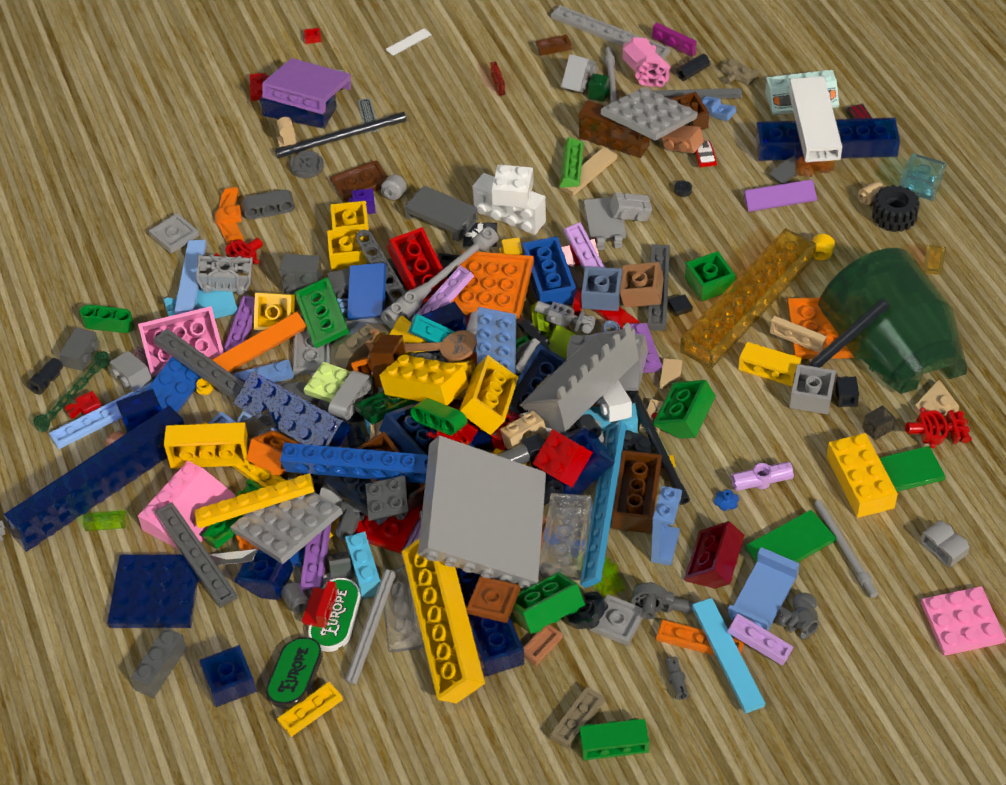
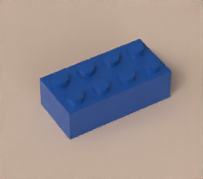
(550, 271)

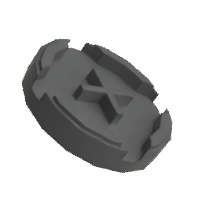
(306, 164)

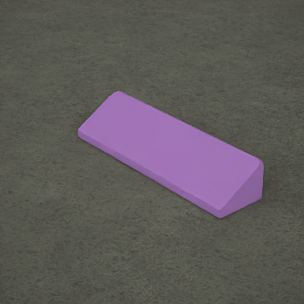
(780, 195)

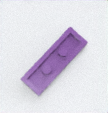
(652, 362)

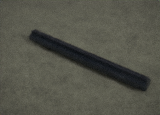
(849, 334)

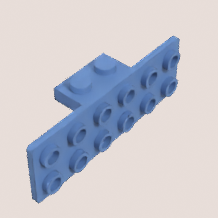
(496, 337)

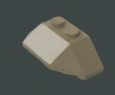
(353, 345)

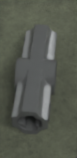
(349, 520)

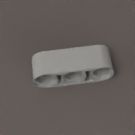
(350, 393)

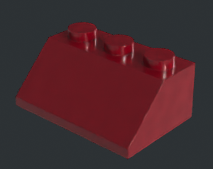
(715, 556)

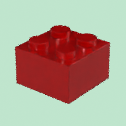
(562, 458)

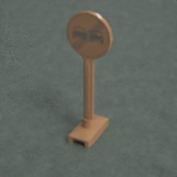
(453, 348)

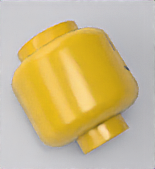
(824, 246)

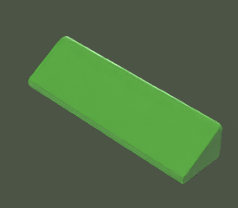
(571, 163)

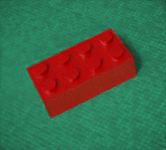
(415, 260)

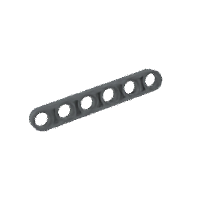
(371, 244)

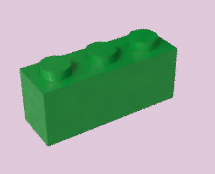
(614, 739)

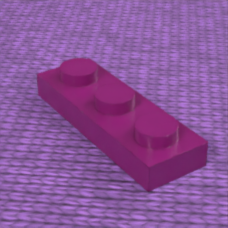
(674, 39)

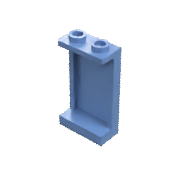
(663, 536)

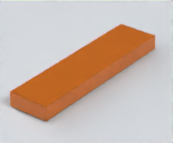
(688, 637)

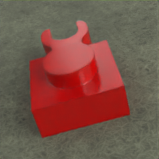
(85, 404)

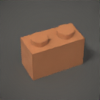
(684, 139)

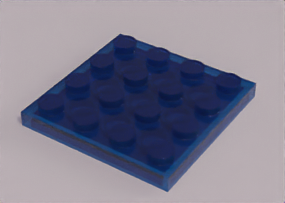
(153, 592)

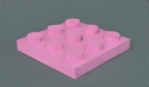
(962, 621)

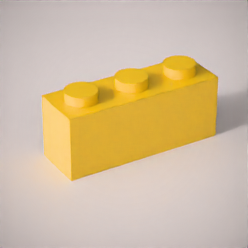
(768, 363)

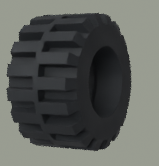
(895, 208)

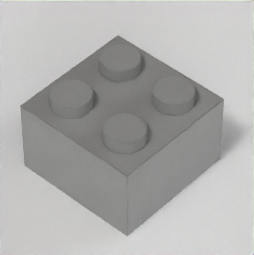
(812, 389)

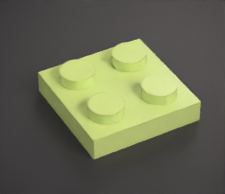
(326, 382)

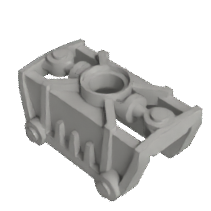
(223, 273)

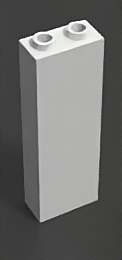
(815, 119)

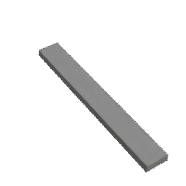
(600, 28)

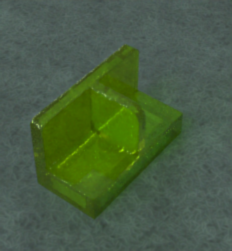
(610, 581)

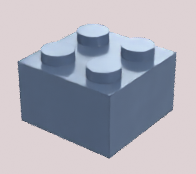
(601, 288)

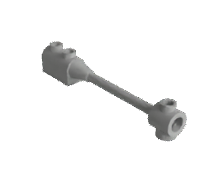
(411, 301)

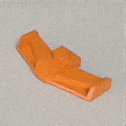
(229, 215)

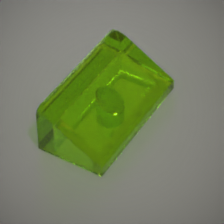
(105, 520)

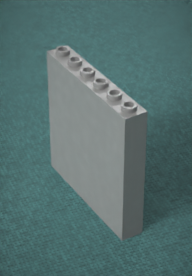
(482, 513)

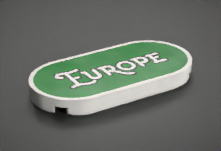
(341, 618)

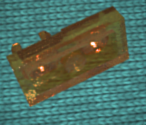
(822, 166)

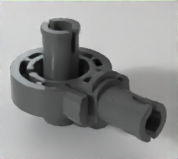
(657, 599)

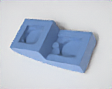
(717, 109)

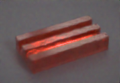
(497, 78)

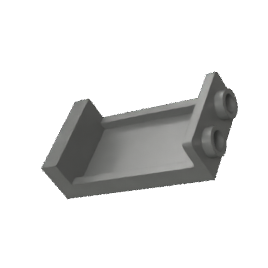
(442, 211)

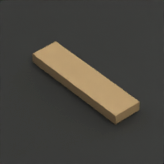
(592, 168)

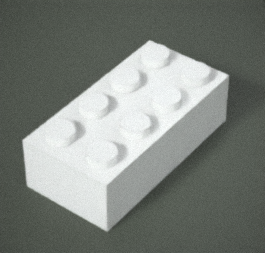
(527, 219)

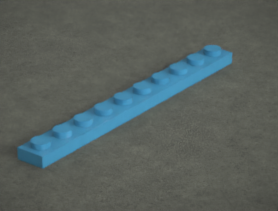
(603, 508)

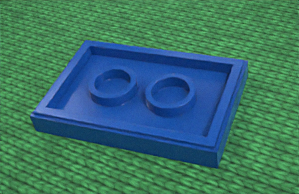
(366, 291)

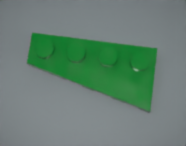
(221, 532)

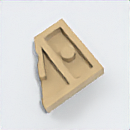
(937, 399)

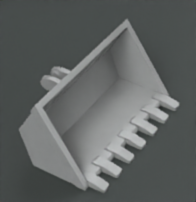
(584, 378)

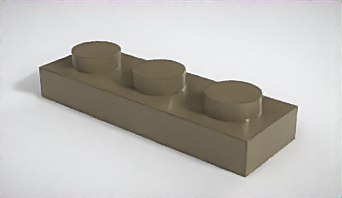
(578, 715)

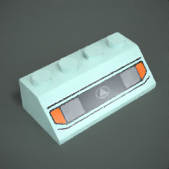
(778, 90)

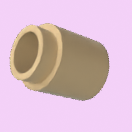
(867, 194)

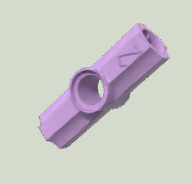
(762, 476)

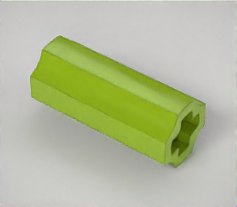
(539, 321)

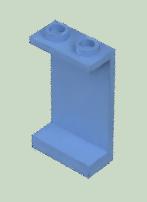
(765, 589)

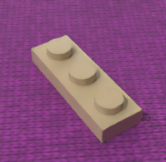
(798, 334)

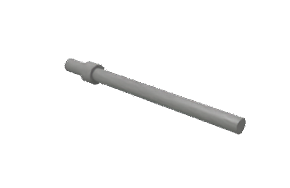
(610, 61)
(863, 577)

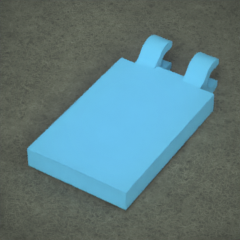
(220, 301)

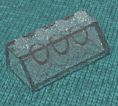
(401, 616)

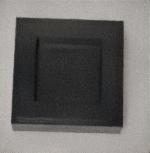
(680, 305)

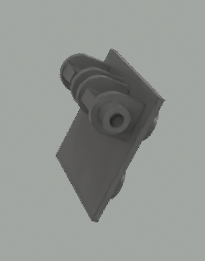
(387, 498)

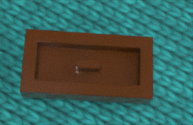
(553, 45)

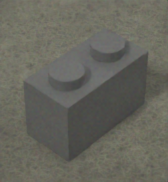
(79, 349)

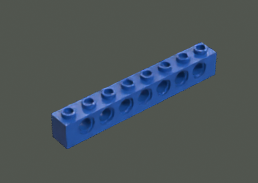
(354, 462)

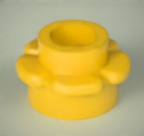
(204, 387)

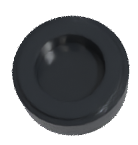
(683, 188)

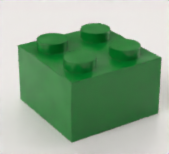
(709, 275)

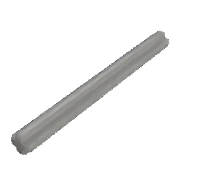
(370, 627)

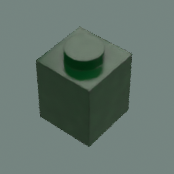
(598, 87)

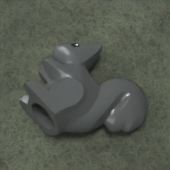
(804, 616)

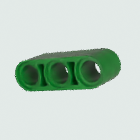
(107, 318)
(439, 416)

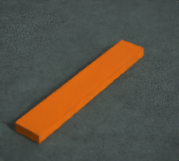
(261, 342)

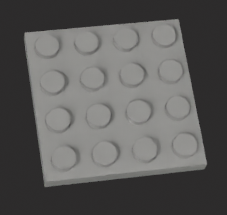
(649, 113)
(287, 526)

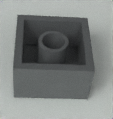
(299, 271)

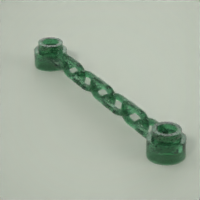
(42, 421)

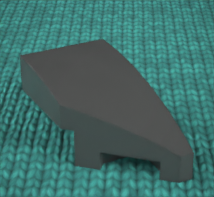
(785, 171)

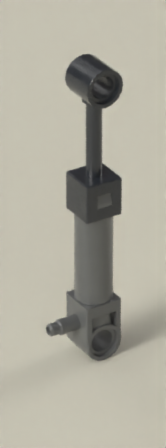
(532, 445)

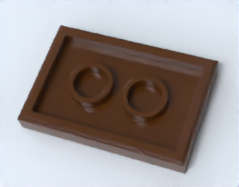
(359, 178)

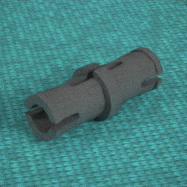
(676, 678)

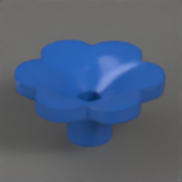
(726, 500)

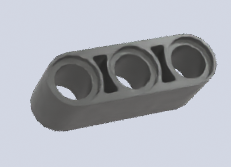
(268, 204)

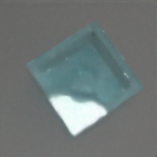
(923, 176)

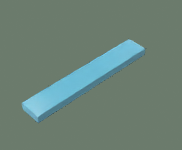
(728, 656)

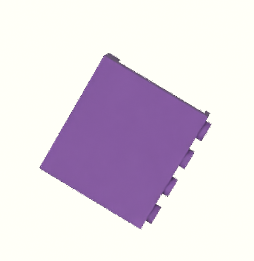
(305, 85)

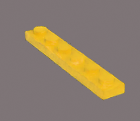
(254, 500)

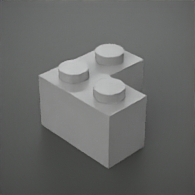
(578, 72)

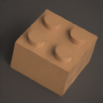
(641, 284)

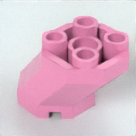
(646, 62)

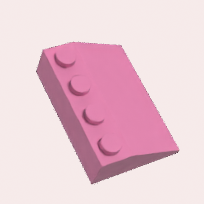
(194, 327)
(188, 490)

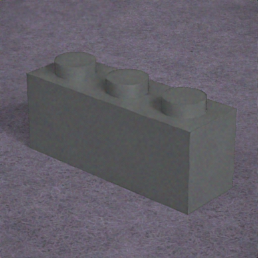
(159, 662)

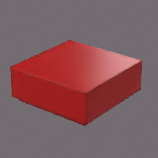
(312, 35)
(577, 304)

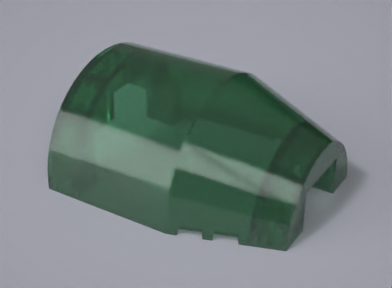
(912, 334)

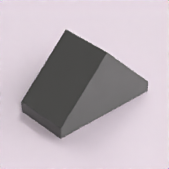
(340, 565)

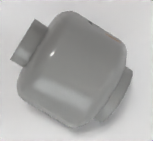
(393, 187)

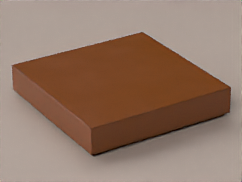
(493, 599)

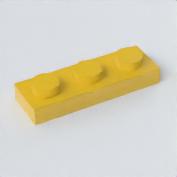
(309, 709)

